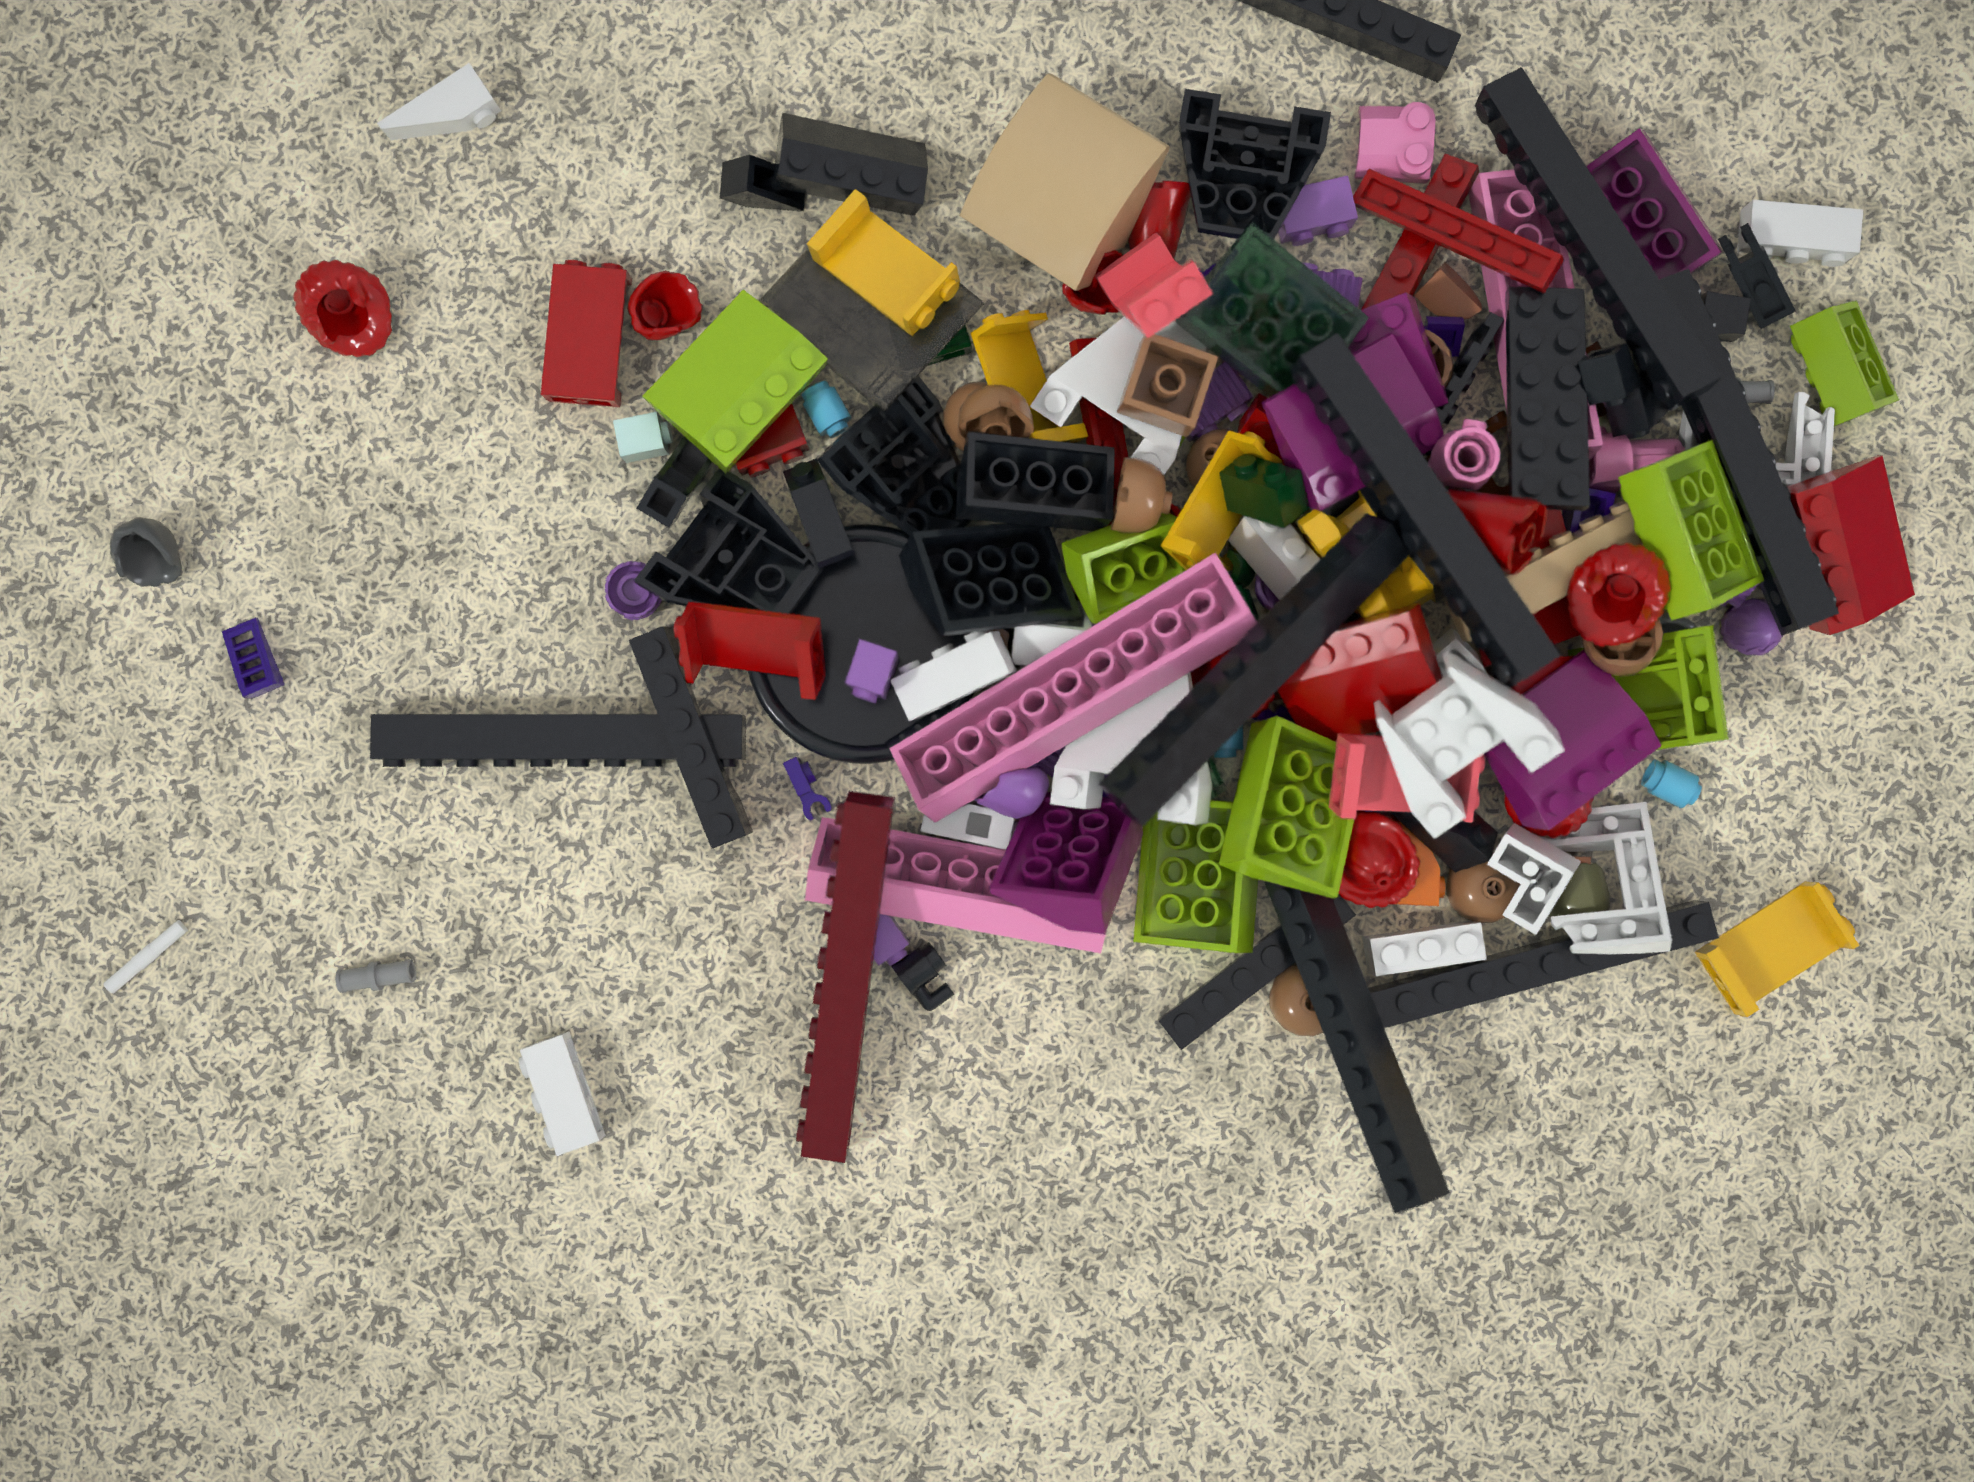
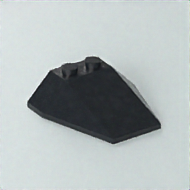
(733, 555)

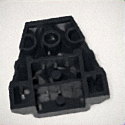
(1245, 164)
(900, 463)

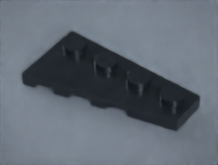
(1475, 350)

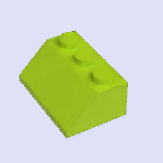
(1843, 362)
(1118, 568)

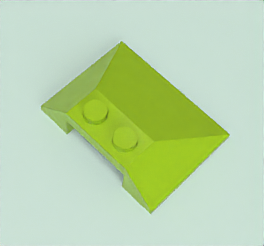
(1680, 689)

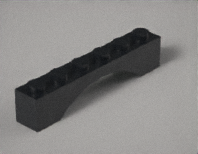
(695, 754)

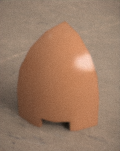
(1448, 295)

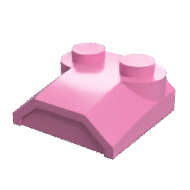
(1396, 141)

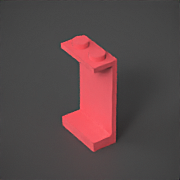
(1152, 286)
(1368, 781)

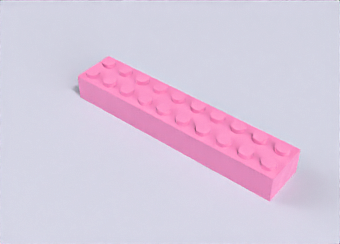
(1074, 688)

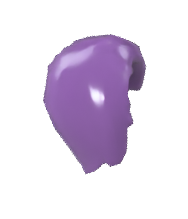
(1017, 793)

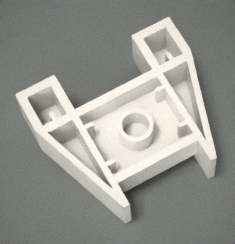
(1452, 728)

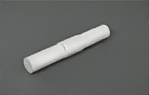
(145, 956)

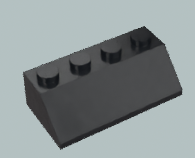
(838, 159)
(1035, 482)

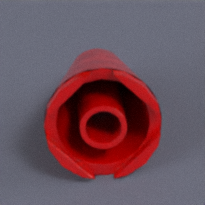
(1163, 214)
(1504, 525)

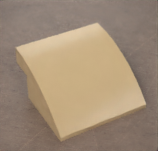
(1065, 182)

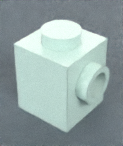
(642, 437)

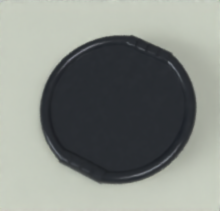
(857, 601)

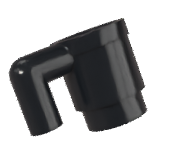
(919, 969)

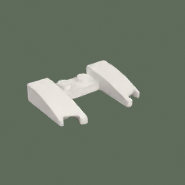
(1807, 444)
(1644, 920)

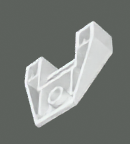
(1100, 376)
(1101, 749)

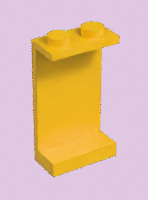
(882, 265)
(1012, 361)
(1204, 520)
(1775, 945)

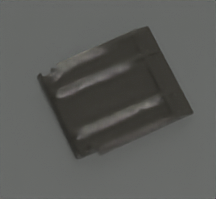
(858, 338)

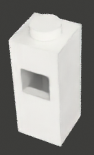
(974, 825)

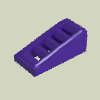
(268, 664)

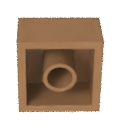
(1167, 384)

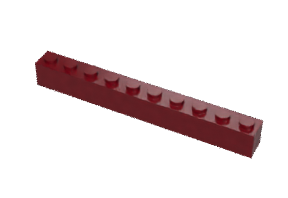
(846, 975)

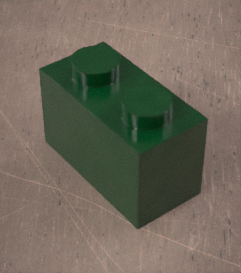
(1264, 490)

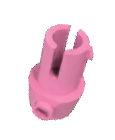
(1624, 455)
(1465, 456)

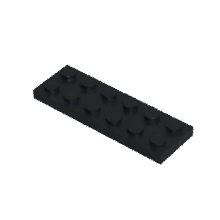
(1547, 397)

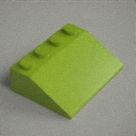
(735, 380)
(1694, 526)
(1282, 813)
(1187, 894)

